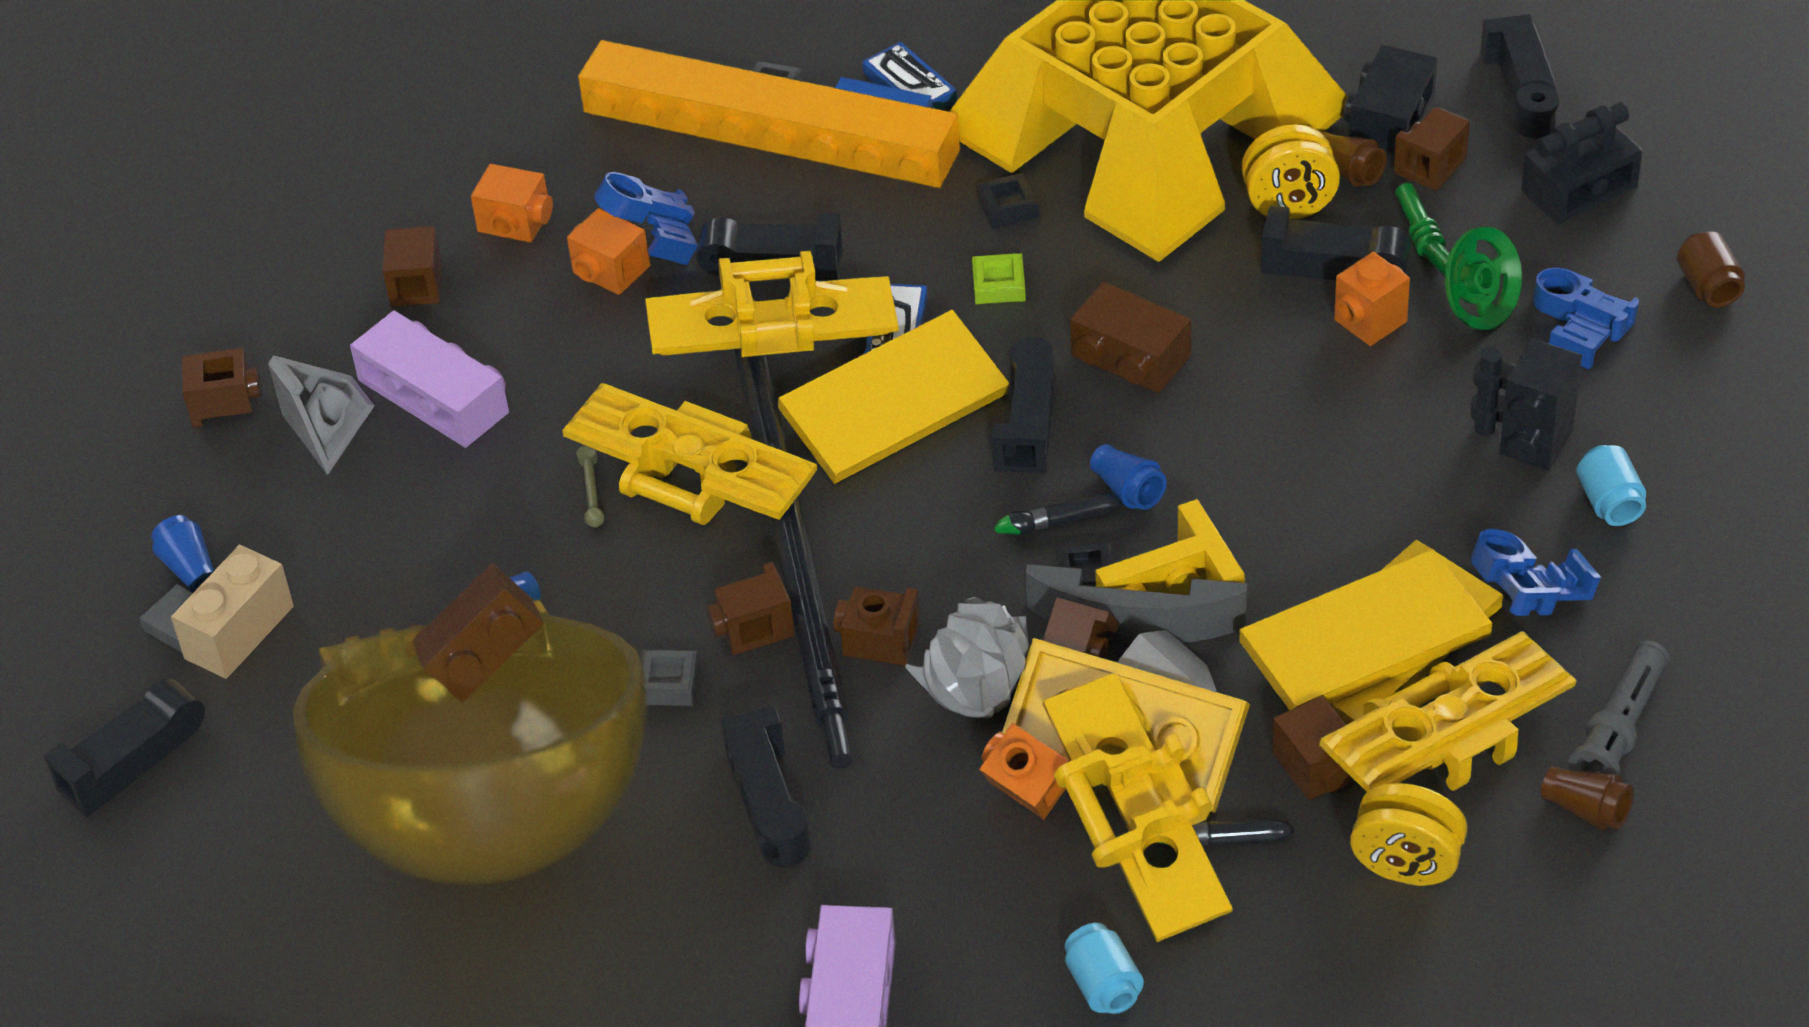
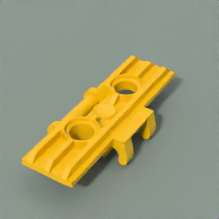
(773, 326)
(693, 439)
(1402, 739)
(1150, 799)

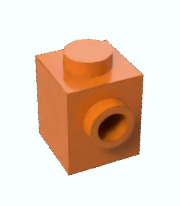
(511, 203)
(608, 251)
(1372, 298)
(1023, 769)

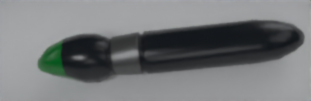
(1058, 514)
(1241, 831)

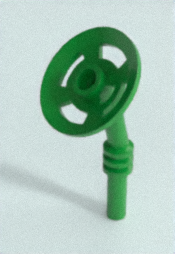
(1472, 273)

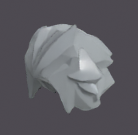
(975, 659)

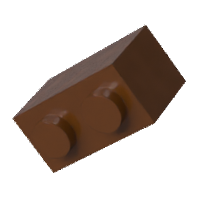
(1130, 337)
(477, 632)

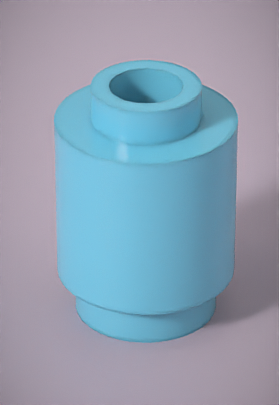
(1612, 484)
(1103, 968)

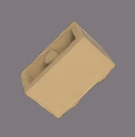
(232, 611)

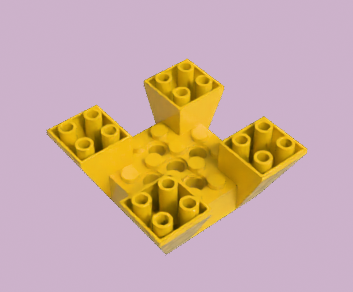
(1148, 86)

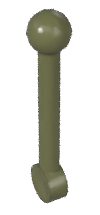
(587, 458)

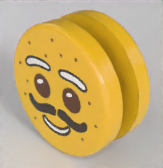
(1291, 169)
(1408, 834)

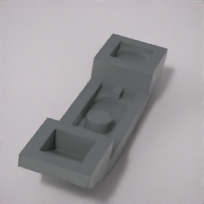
(1206, 613)

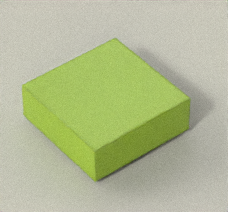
(998, 278)

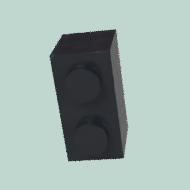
(1391, 95)

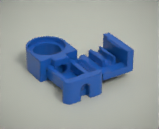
(667, 211)
(1586, 311)
(1510, 563)

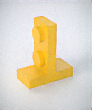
(1171, 568)

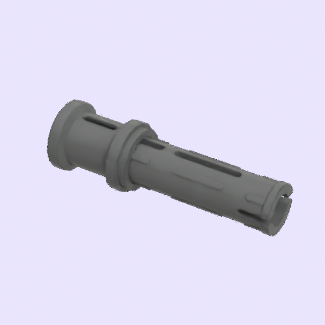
(1613, 730)

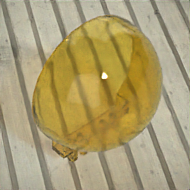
(482, 782)

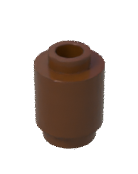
(1711, 269)

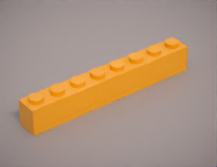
(770, 113)

